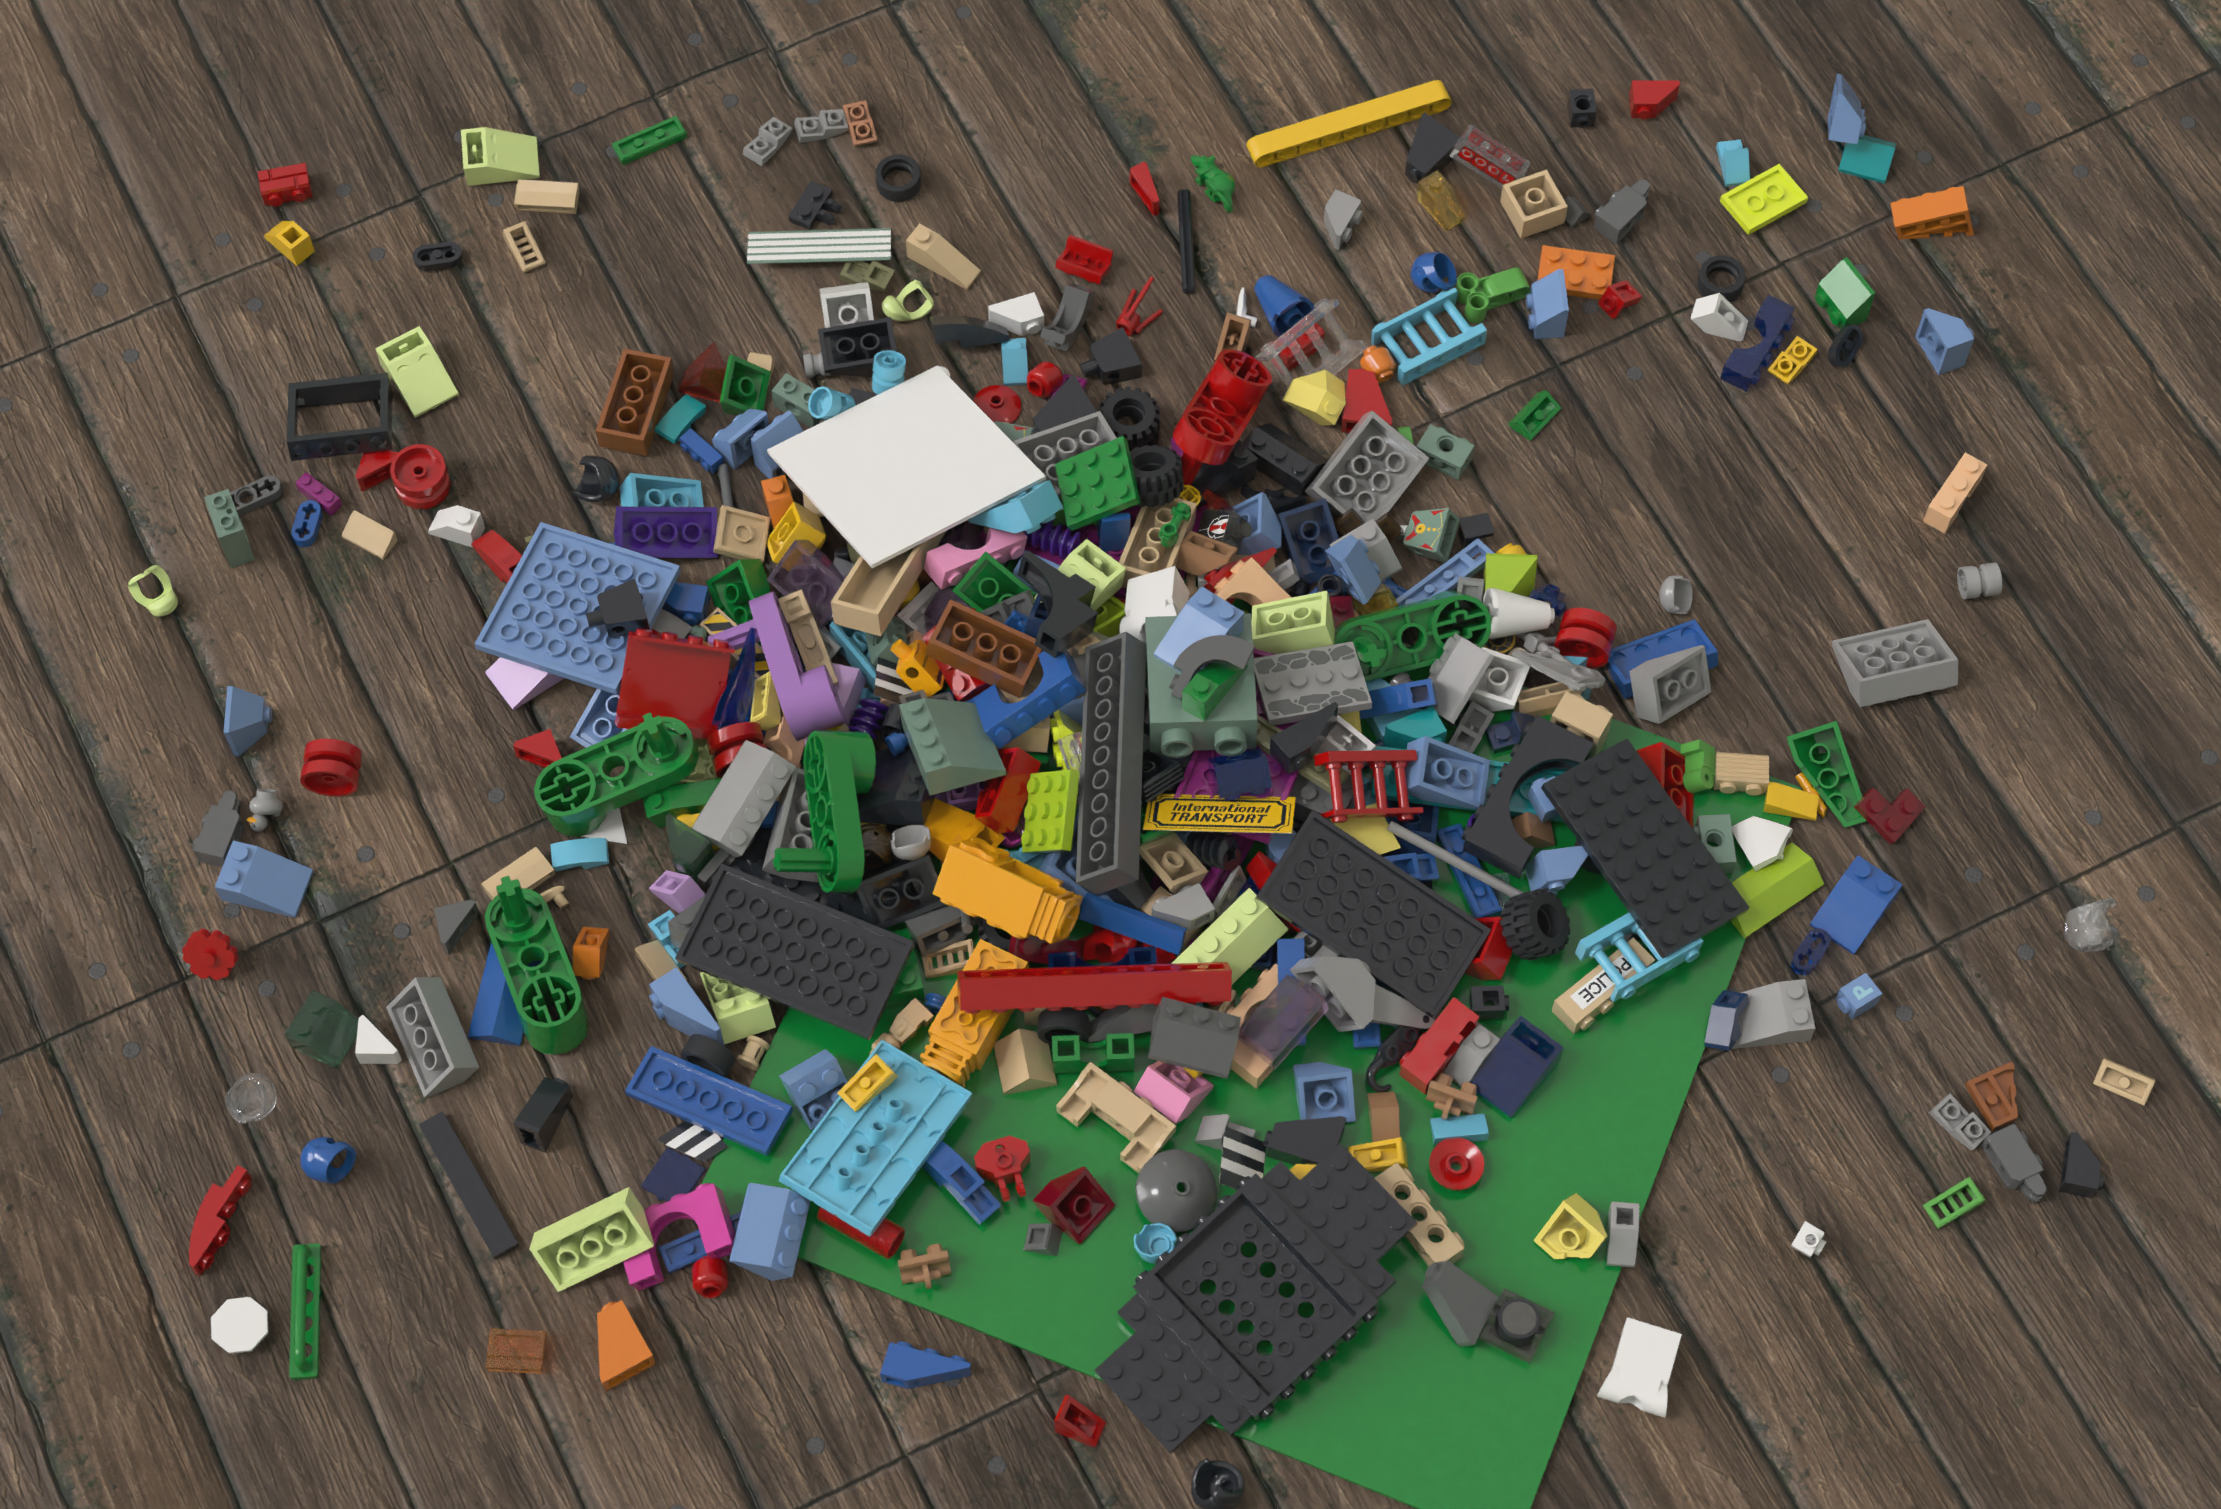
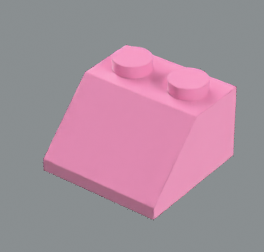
(1172, 1090)

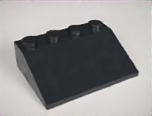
(896, 792)

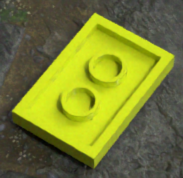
(1763, 199)

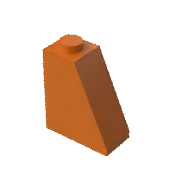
(620, 1346)

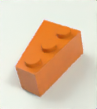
(1932, 214)

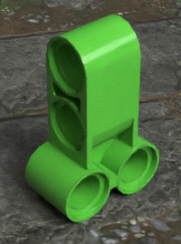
(1490, 292)

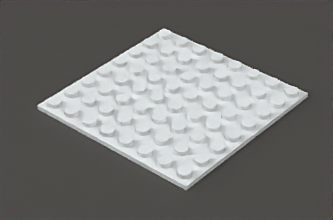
(905, 466)

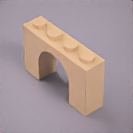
(1250, 584)
(1245, 1061)

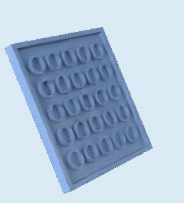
(546, 600)

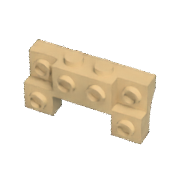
(1120, 1109)

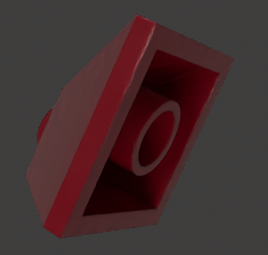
(1074, 1203)

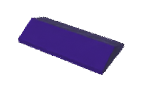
(667, 531)

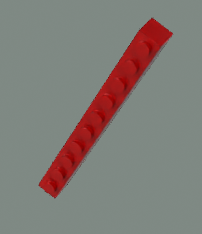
(1092, 986)

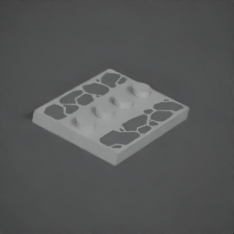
(1309, 680)

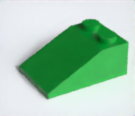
(989, 584)
(910, 983)

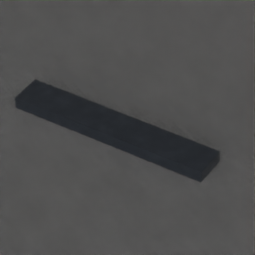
(468, 1185)

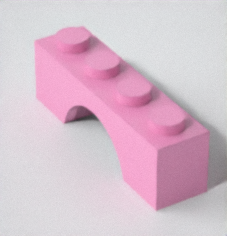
(950, 564)

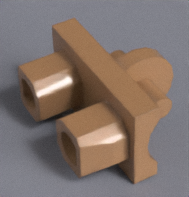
(1450, 1099)
(924, 1267)

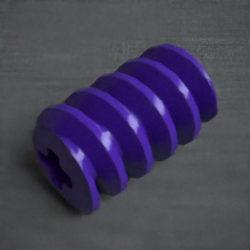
(1054, 539)
(868, 717)

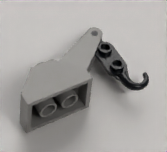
(1357, 1001)

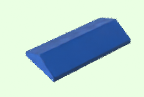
(495, 1012)

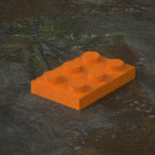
(1584, 272)

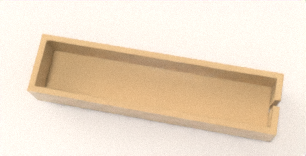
(873, 595)

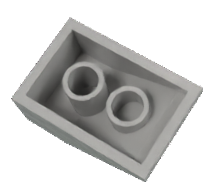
(1670, 683)
(1776, 1015)

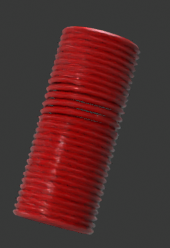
(883, 1241)

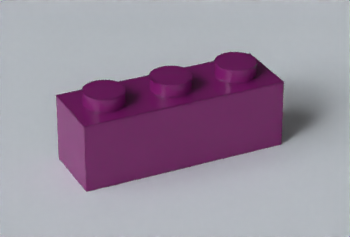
(317, 492)

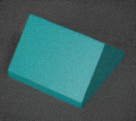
(1868, 158)

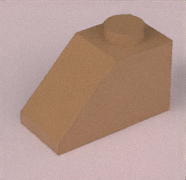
(1203, 554)

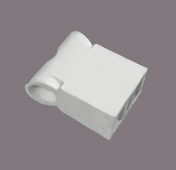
(1153, 596)
(1642, 1367)

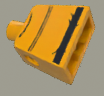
(916, 668)

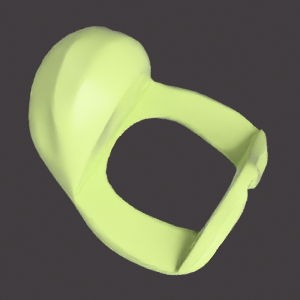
(894, 307)
(165, 602)

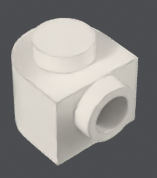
(1809, 1240)

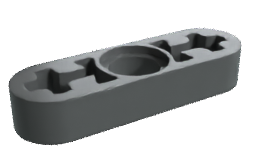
(257, 502)

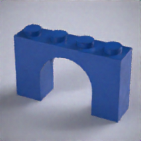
(1057, 688)

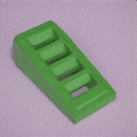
(1966, 1184)

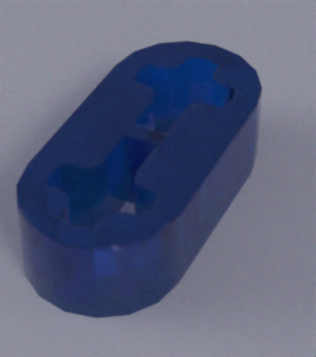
(1815, 954)

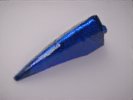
(736, 698)

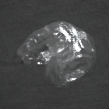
(2088, 928)

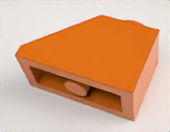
(777, 497)
(590, 952)

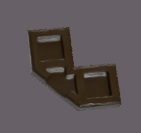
(1351, 520)

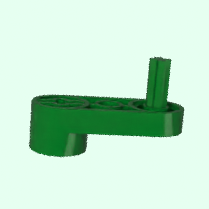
(1390, 656)
(835, 772)
(578, 788)
(529, 934)

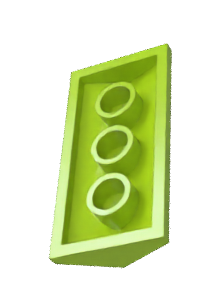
(1775, 888)

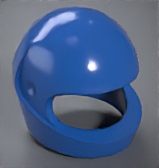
(1430, 270)
(318, 1156)

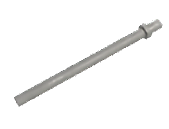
(1452, 860)

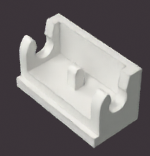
(913, 613)

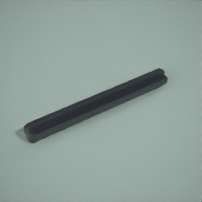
(1186, 241)

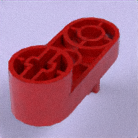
(1220, 411)

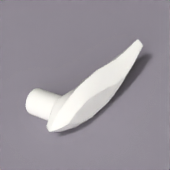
(1242, 309)

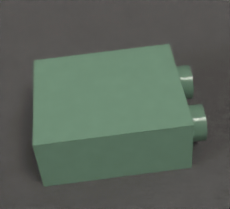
(1178, 733)

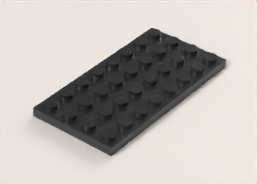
(1645, 848)
(1373, 914)
(795, 951)

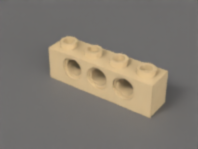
(1451, 1247)

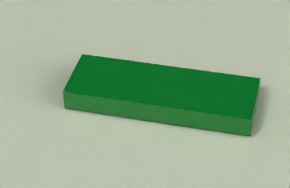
(649, 140)

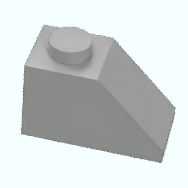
(1471, 1055)

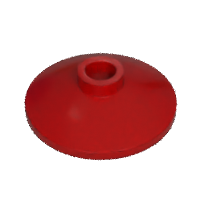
(1005, 411)
(1458, 1152)

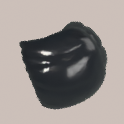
(598, 481)
(1210, 1482)

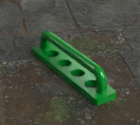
(301, 1366)

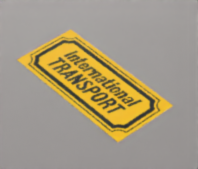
(1220, 815)

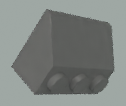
(1194, 1037)

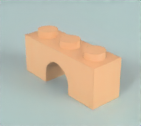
(1954, 492)
(784, 744)

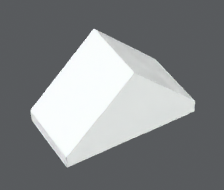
(373, 1046)

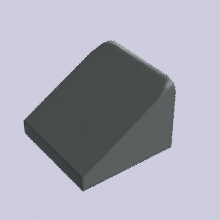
(1043, 1239)

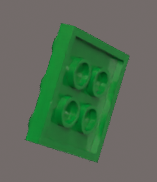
(1097, 483)

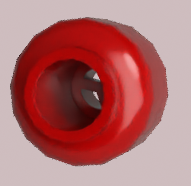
(1044, 379)
(709, 1276)

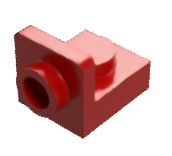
(1619, 297)

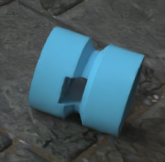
(887, 370)
(827, 403)

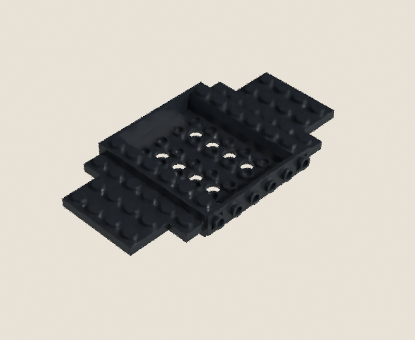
(1193, 1360)

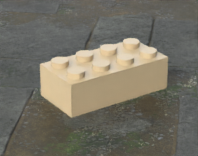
(1144, 550)

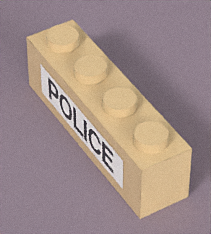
(1593, 992)

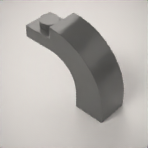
(1069, 318)
(1209, 650)

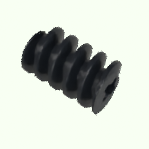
(1214, 849)

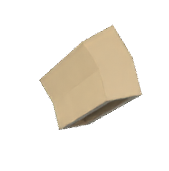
(547, 196)
(1542, 699)
(529, 869)

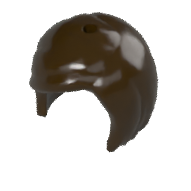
(876, 846)

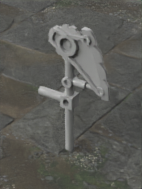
(1549, 661)

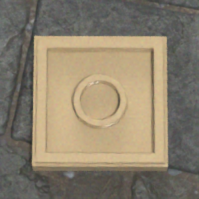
(741, 534)

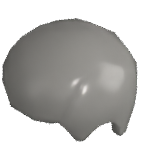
(1676, 594)
(911, 842)

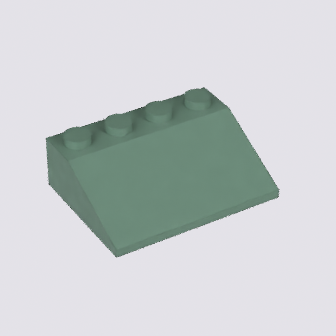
(949, 744)

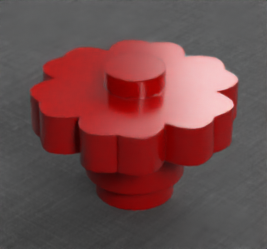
(210, 954)

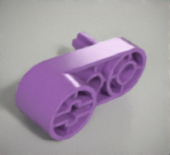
(805, 697)

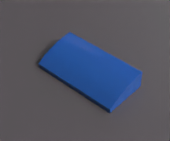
(1672, 640)

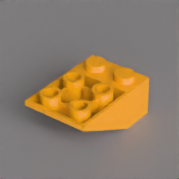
(952, 825)

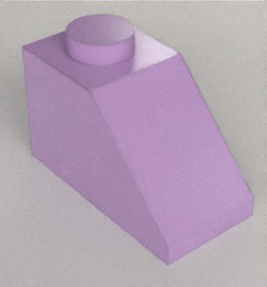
(677, 890)

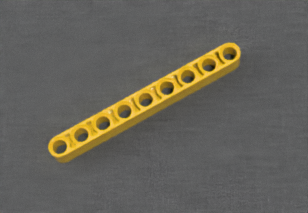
(1348, 123)

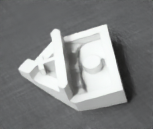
(1761, 840)

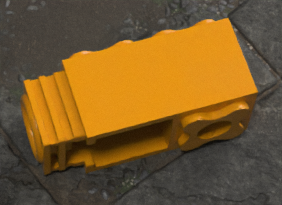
(1006, 892)
(961, 1039)

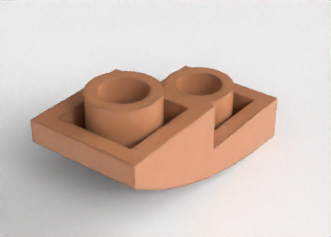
(859, 123)

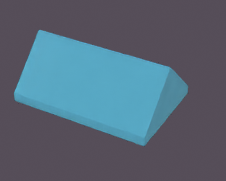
(855, 651)

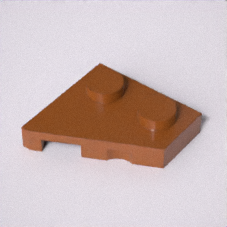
(1995, 1096)

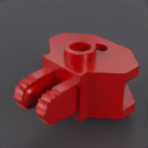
(1003, 1164)

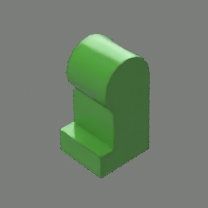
(1698, 766)

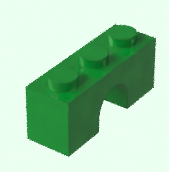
(1111, 1054)

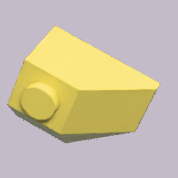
(1317, 397)
(1572, 1230)

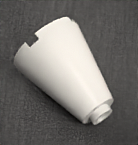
(1516, 613)

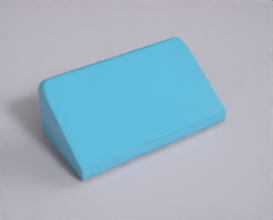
(1467, 1127)

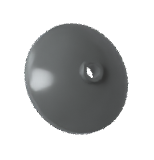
(1159, 1195)

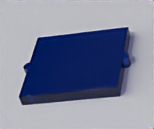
(672, 1176)

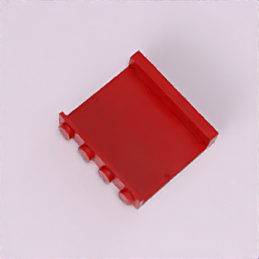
(672, 680)

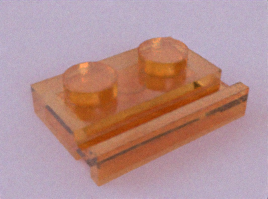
(516, 1350)

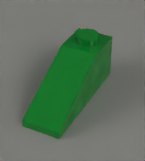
(1208, 689)
(678, 800)

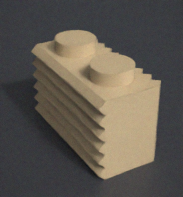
(1741, 773)

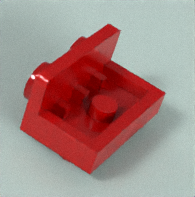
(1085, 259)

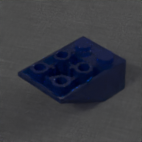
(1517, 1066)

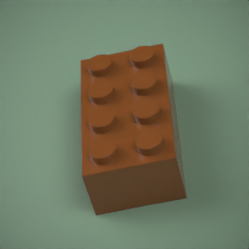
(635, 402)
(984, 648)

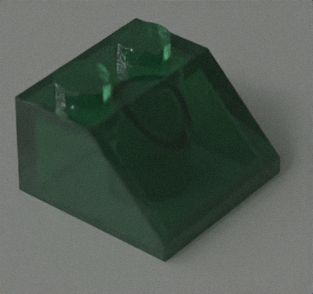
(688, 848)
(323, 1029)

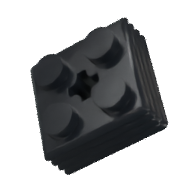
(1158, 775)

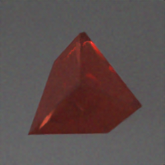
(704, 376)

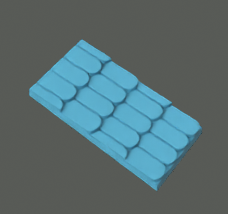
(868, 1157)

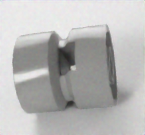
(1984, 580)

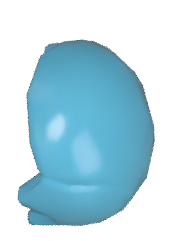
(1154, 1241)

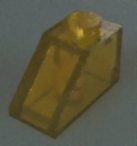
(1440, 200)
(1380, 600)

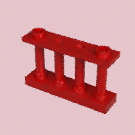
(1377, 761)

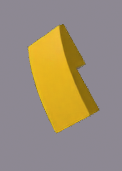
(1793, 360)

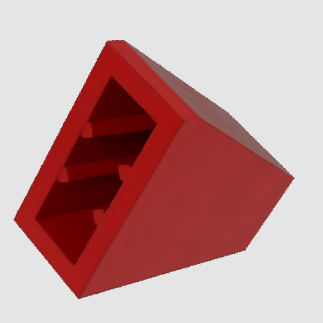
(1362, 397)

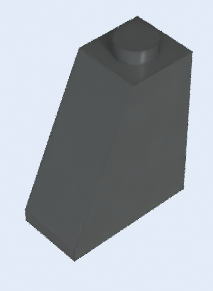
(1459, 1301)

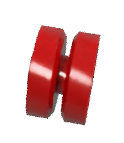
(420, 476)
(1587, 635)
(727, 742)
(331, 767)

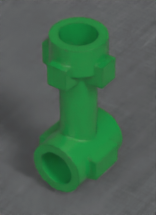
(1168, 532)

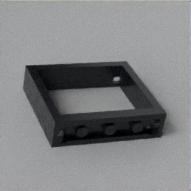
(335, 392)

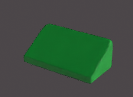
(1535, 415)

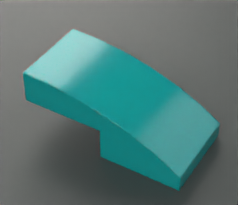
(679, 418)

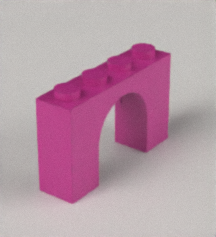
(706, 1208)

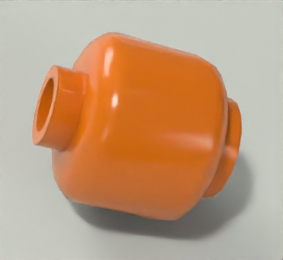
(1379, 361)

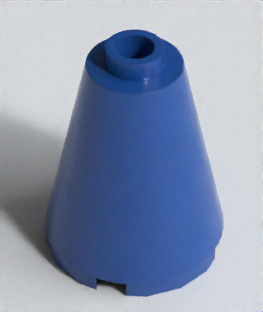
(1281, 304)

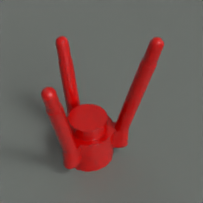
(1129, 318)

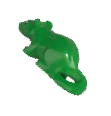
(1219, 183)

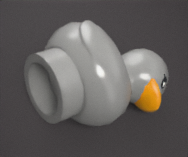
(263, 804)

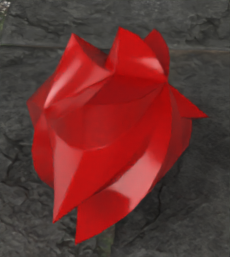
(1106, 945)

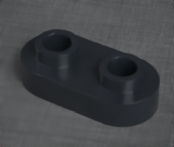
(437, 256)
(1845, 346)

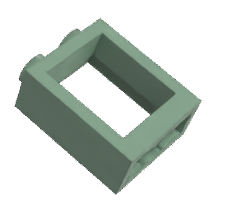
(229, 528)

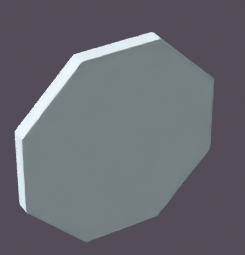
(239, 1325)

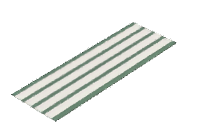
(819, 245)

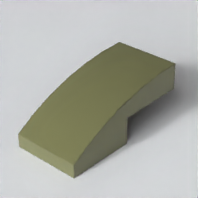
(876, 274)

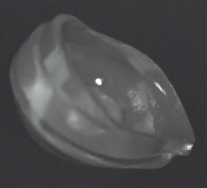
(251, 1098)

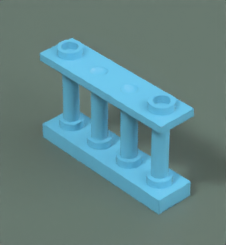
(1430, 357)
(1614, 934)

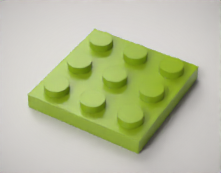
(1050, 811)

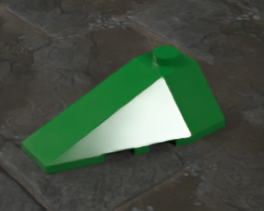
(736, 586)
(1826, 765)

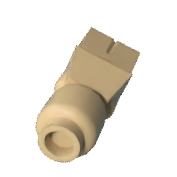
(906, 1025)

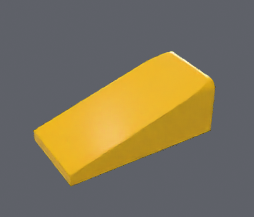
(1790, 802)
(867, 1083)
(1381, 1154)

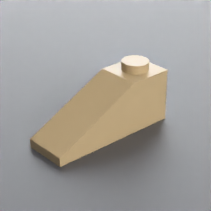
(941, 257)

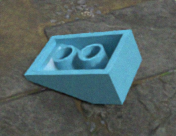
(660, 491)
(1022, 511)

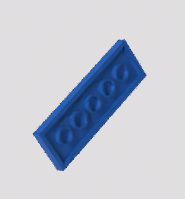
(709, 1100)

